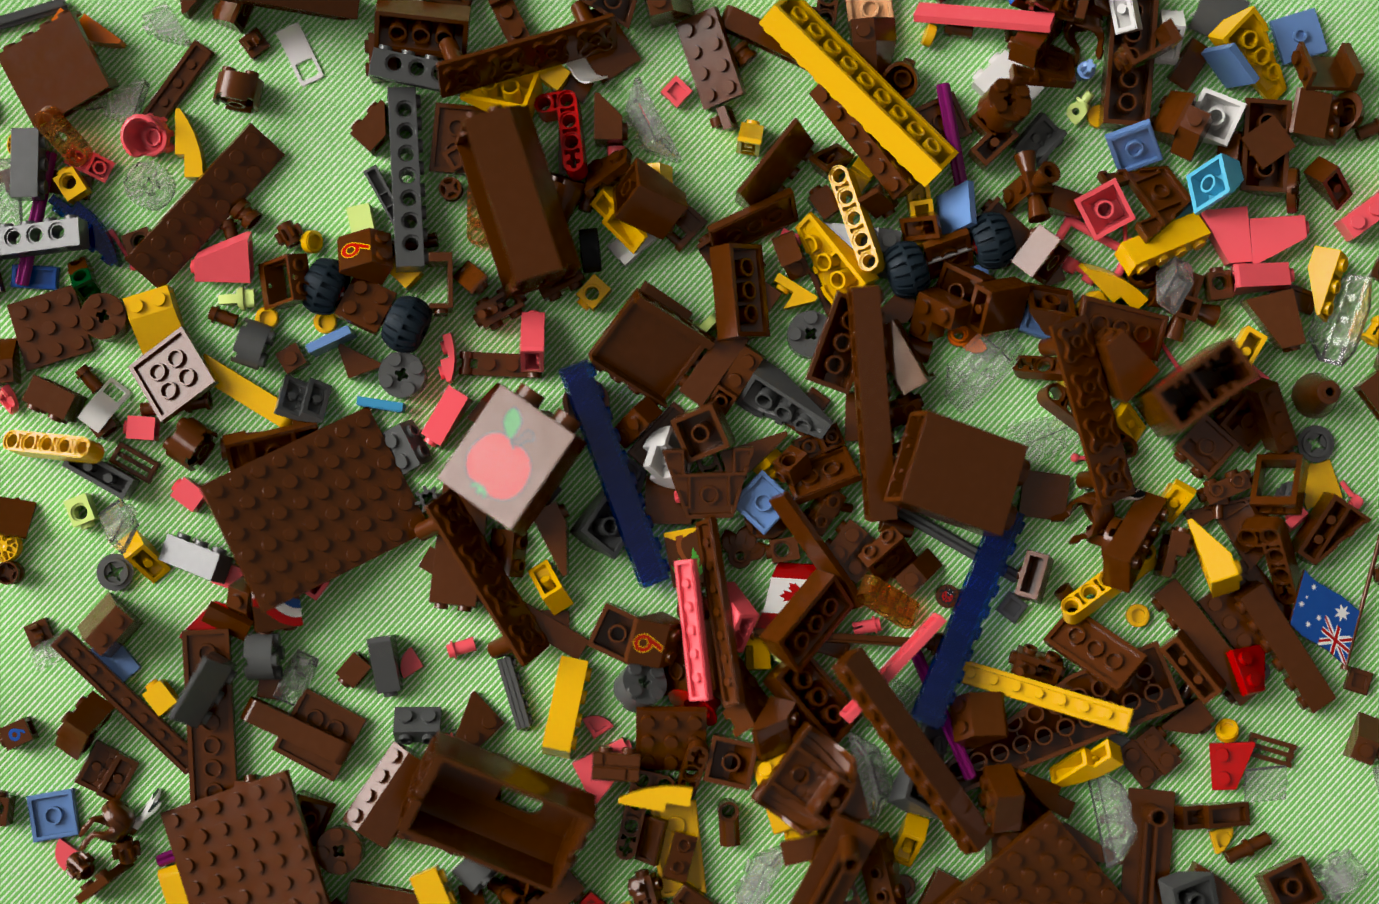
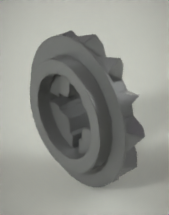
(1325, 441)
(105, 568)

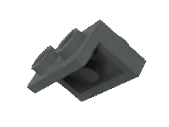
(1040, 136)
(407, 446)
(416, 724)

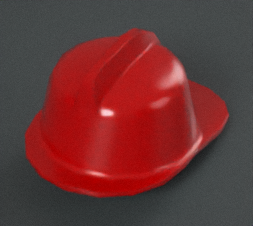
(681, 698)

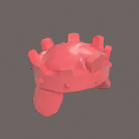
(146, 135)

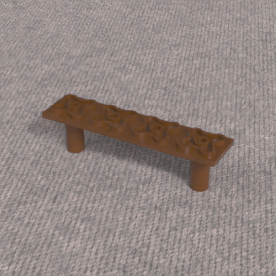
(527, 55)
(1091, 409)
(487, 577)
(1151, 851)
(836, 862)

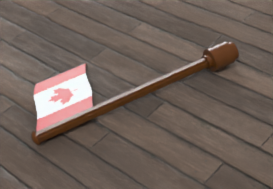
(786, 582)

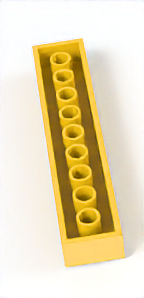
(859, 88)

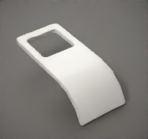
(298, 50)
(583, 72)
(102, 407)

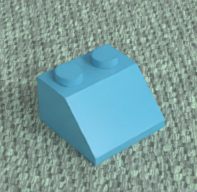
(1213, 181)

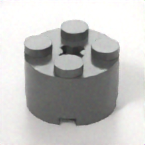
(796, 333)
(253, 343)
(396, 363)
(263, 656)
(640, 686)
(473, 875)

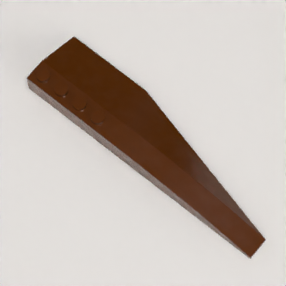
(1045, 734)

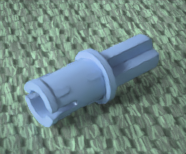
(1085, 70)

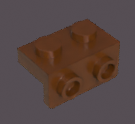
(510, 551)

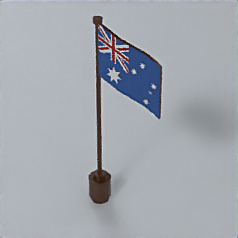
(1327, 616)

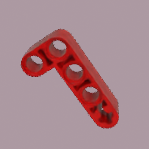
(568, 135)

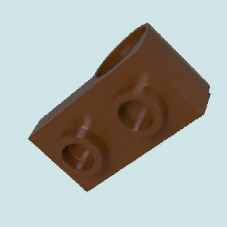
(679, 857)

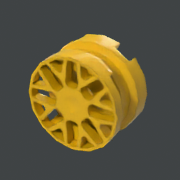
(10, 548)

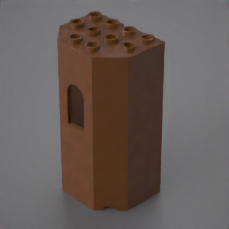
(516, 199)
(457, 810)

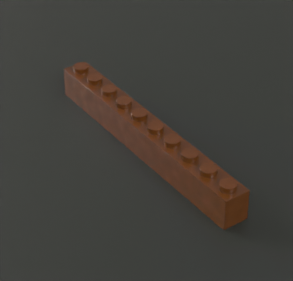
(871, 399)
(913, 750)

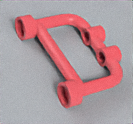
(1070, 264)

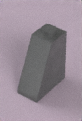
(385, 664)

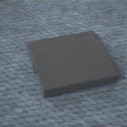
(1213, 12)
(303, 399)

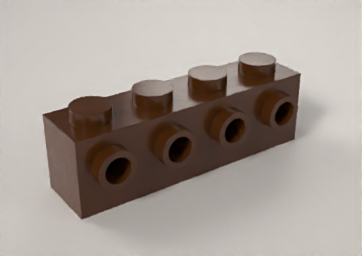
(882, 873)

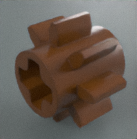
(289, 234)
(126, 850)
(80, 865)

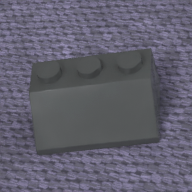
(204, 690)
(1188, 888)

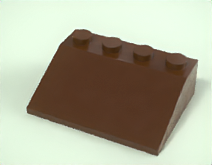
(776, 166)

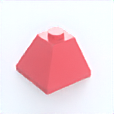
(1104, 209)

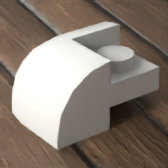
(655, 463)

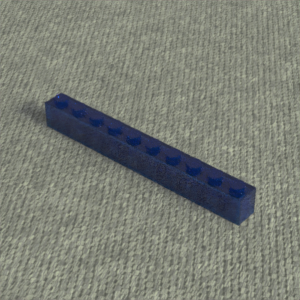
(614, 474)
(964, 627)

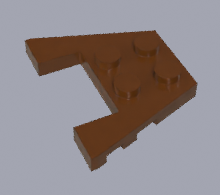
(1053, 70)
(1157, 191)
(709, 493)
(1233, 518)

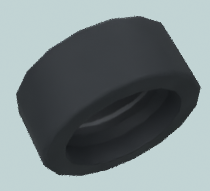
(590, 250)

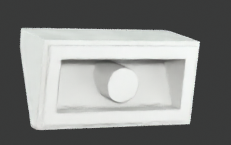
(1125, 16)

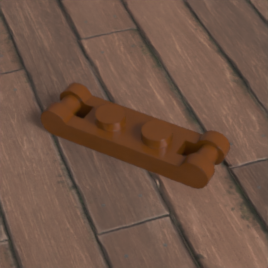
(494, 365)

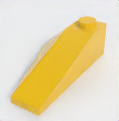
(1250, 34)
(831, 258)

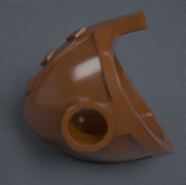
(903, 77)

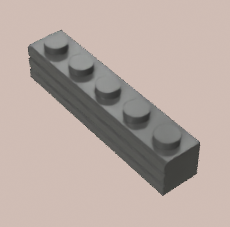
(382, 191)
(514, 692)

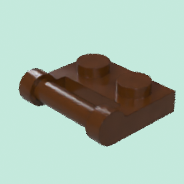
(690, 224)

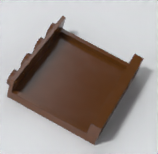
(56, 67)
(649, 347)

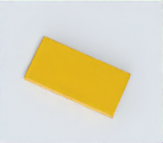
(684, 821)

